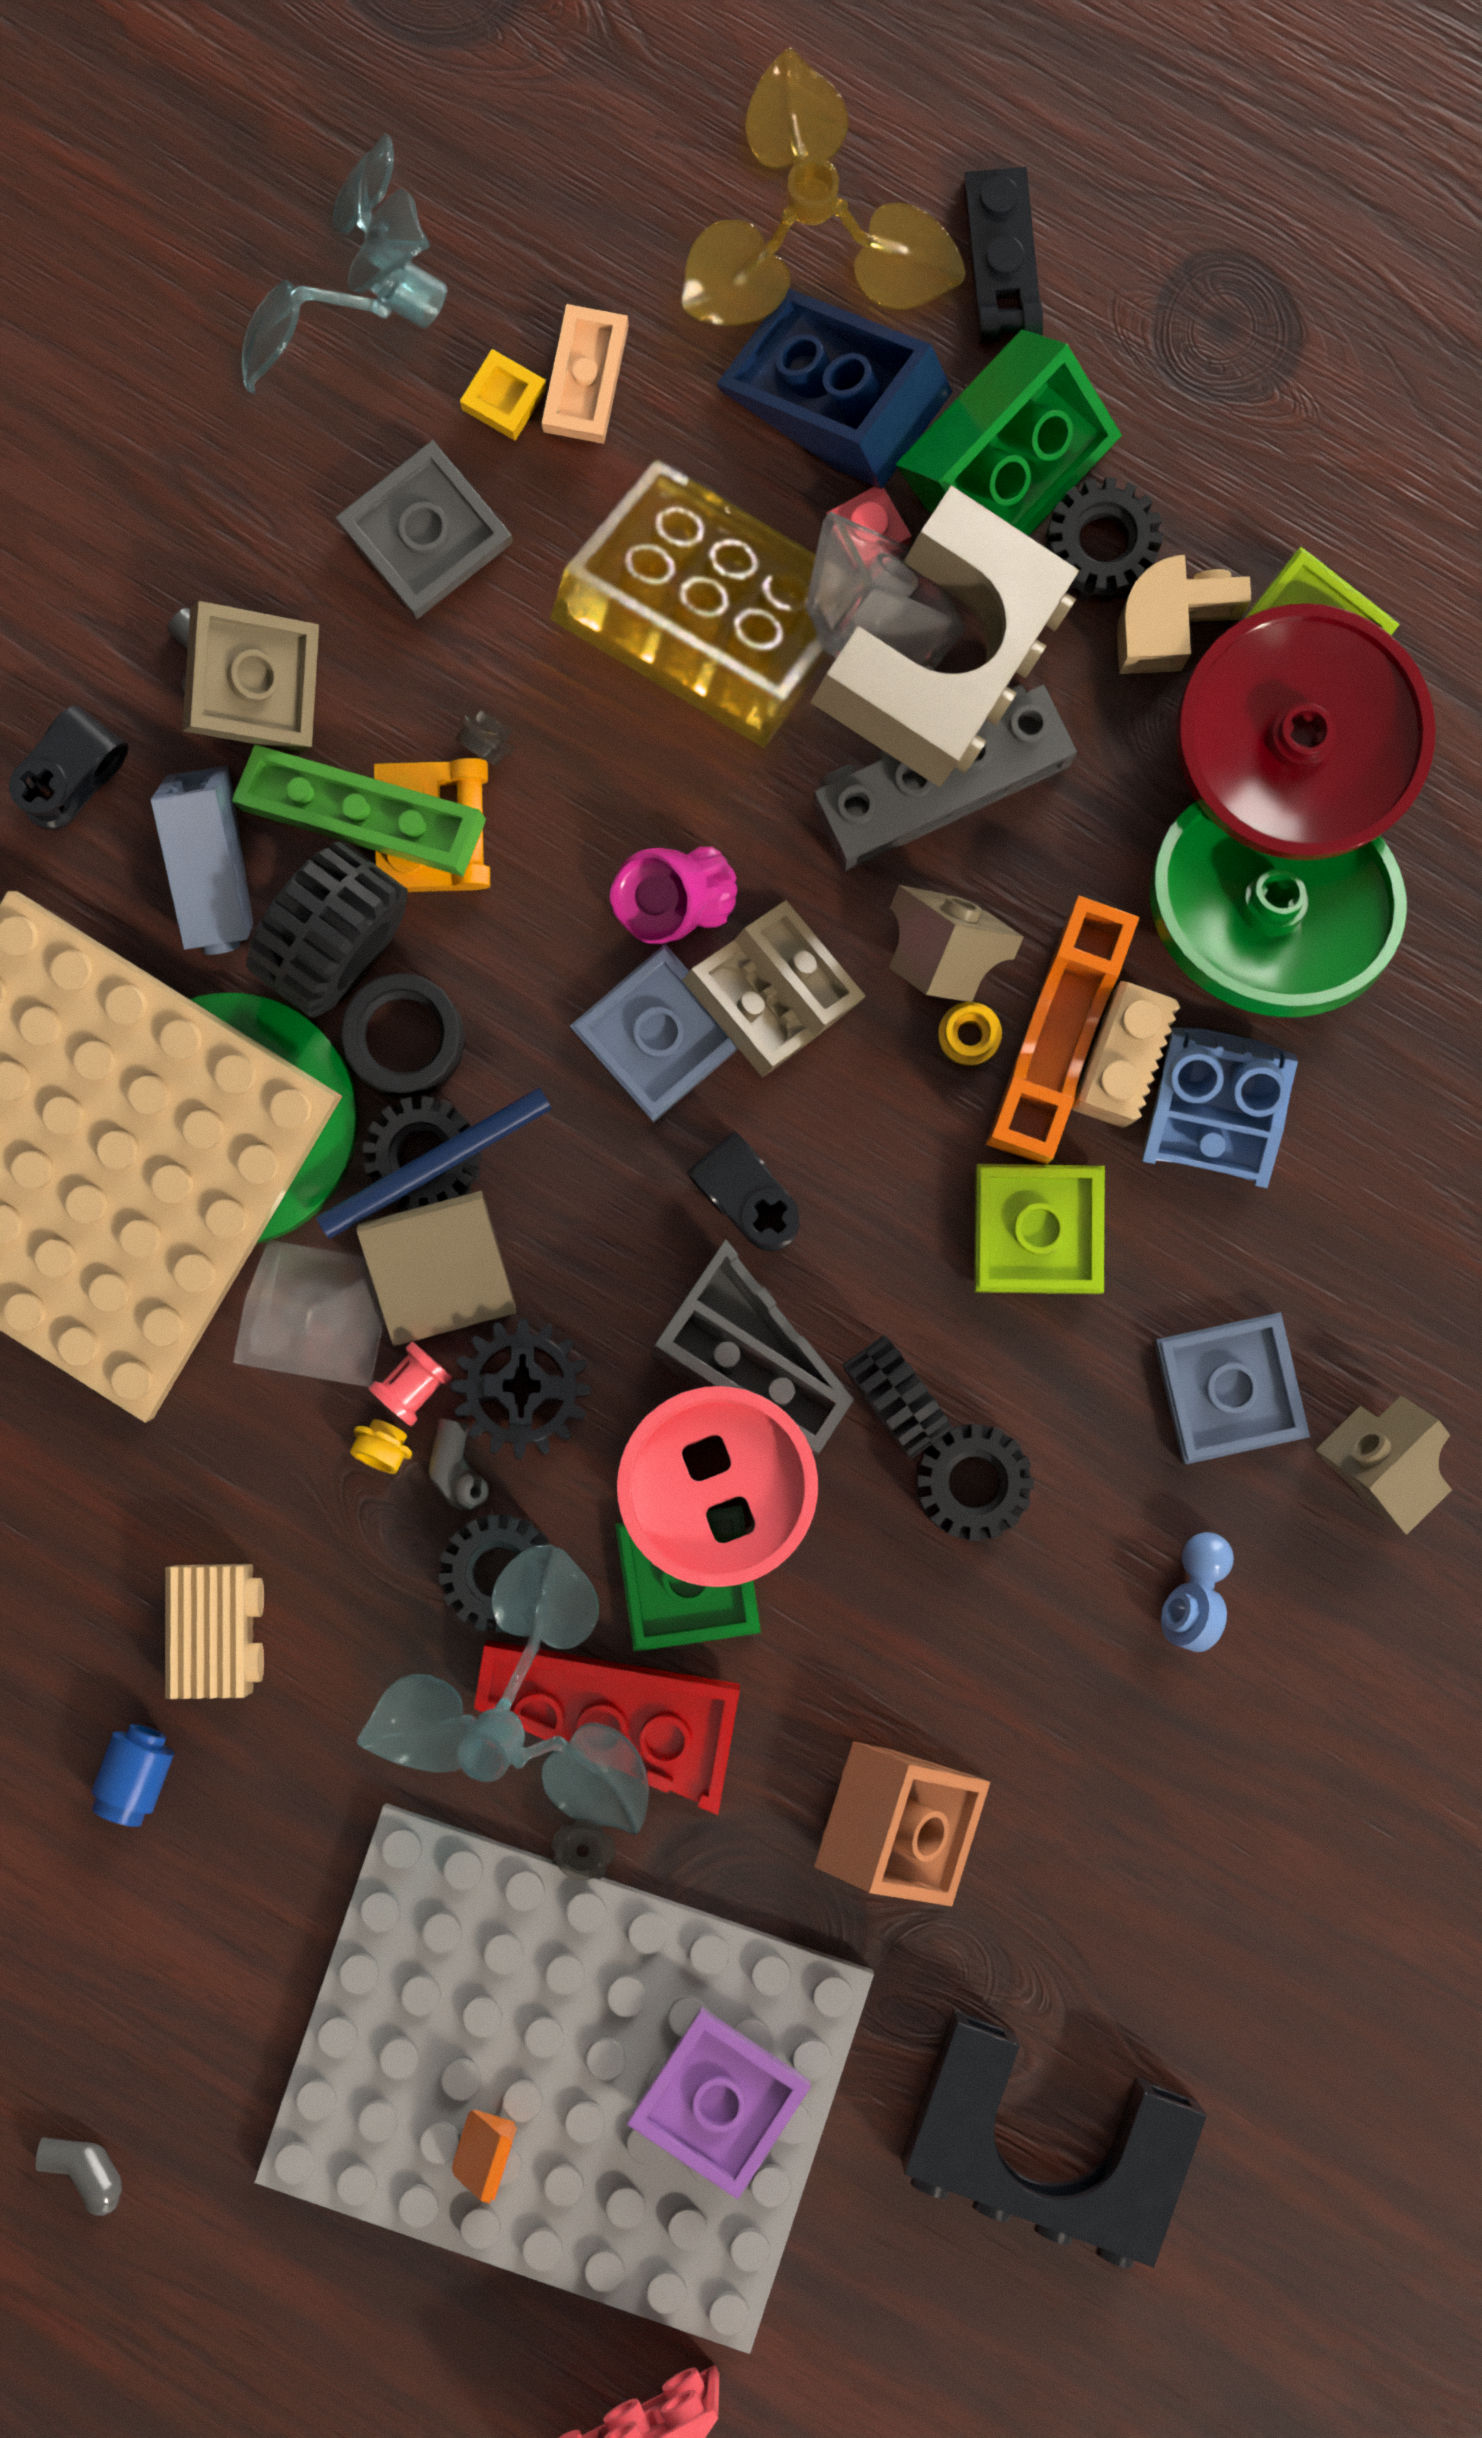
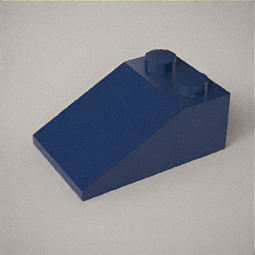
(839, 385)

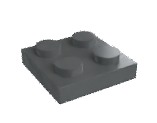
(424, 529)

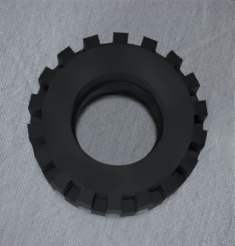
(326, 929)

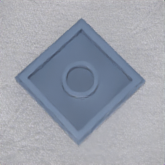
(654, 1034)
(1231, 1388)

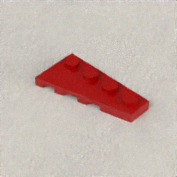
(671, 1718)

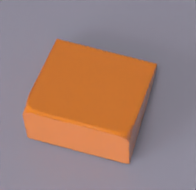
(483, 2153)

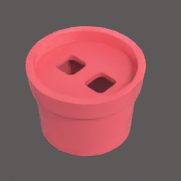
(768, 1469)

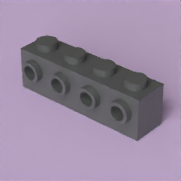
(893, 805)

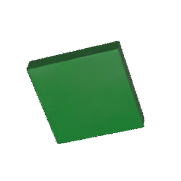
(676, 1612)

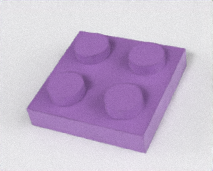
(719, 2103)

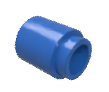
(131, 1775)

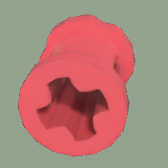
(411, 1383)

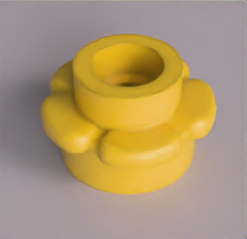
(380, 1446)

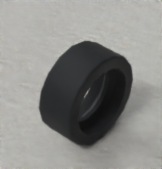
(376, 995)

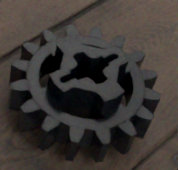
(490, 1389)

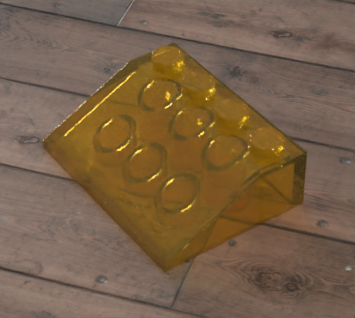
(697, 602)

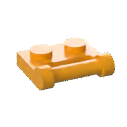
(427, 778)

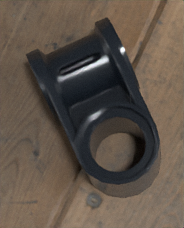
(71, 761)
(739, 1186)

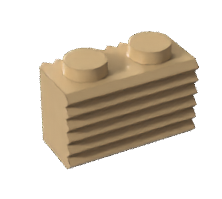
(1125, 1054)
(212, 1631)

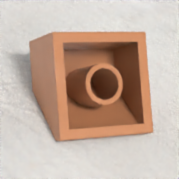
(901, 1825)

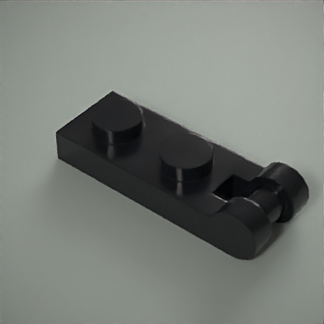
(1002, 252)

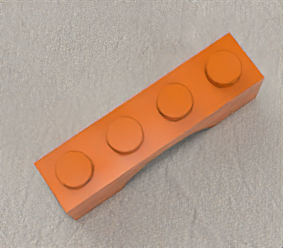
(1061, 1030)

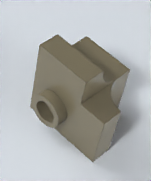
(947, 943)
(1391, 1461)

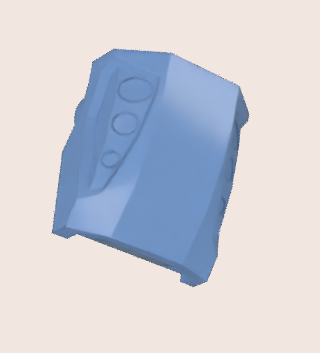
(1221, 1104)

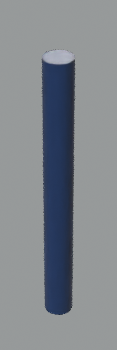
(433, 1163)

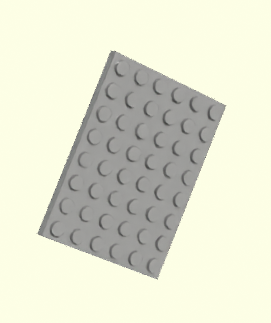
(553, 2005)

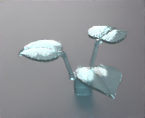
(381, 264)
(424, 1724)

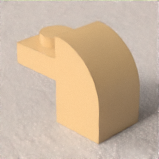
(1162, 602)

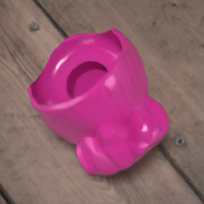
(668, 893)

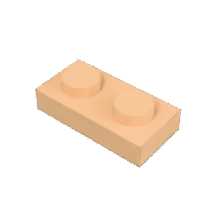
(585, 373)

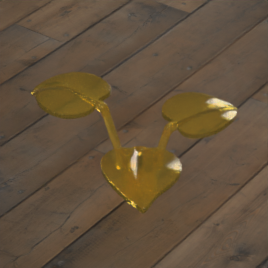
(804, 122)

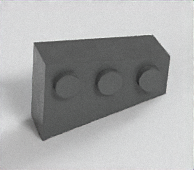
(740, 1339)

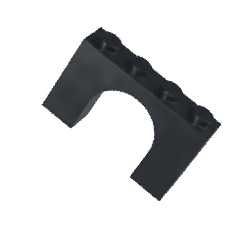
(1115, 2206)

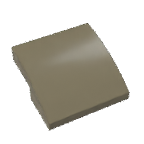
(773, 988)

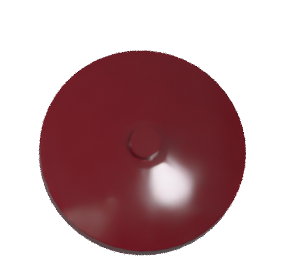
(1305, 731)

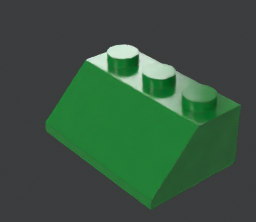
(1015, 435)

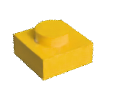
(503, 394)

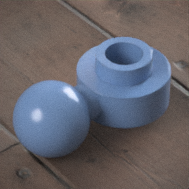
(1195, 1612)

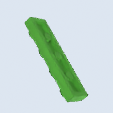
(359, 810)

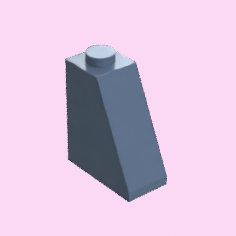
(204, 858)

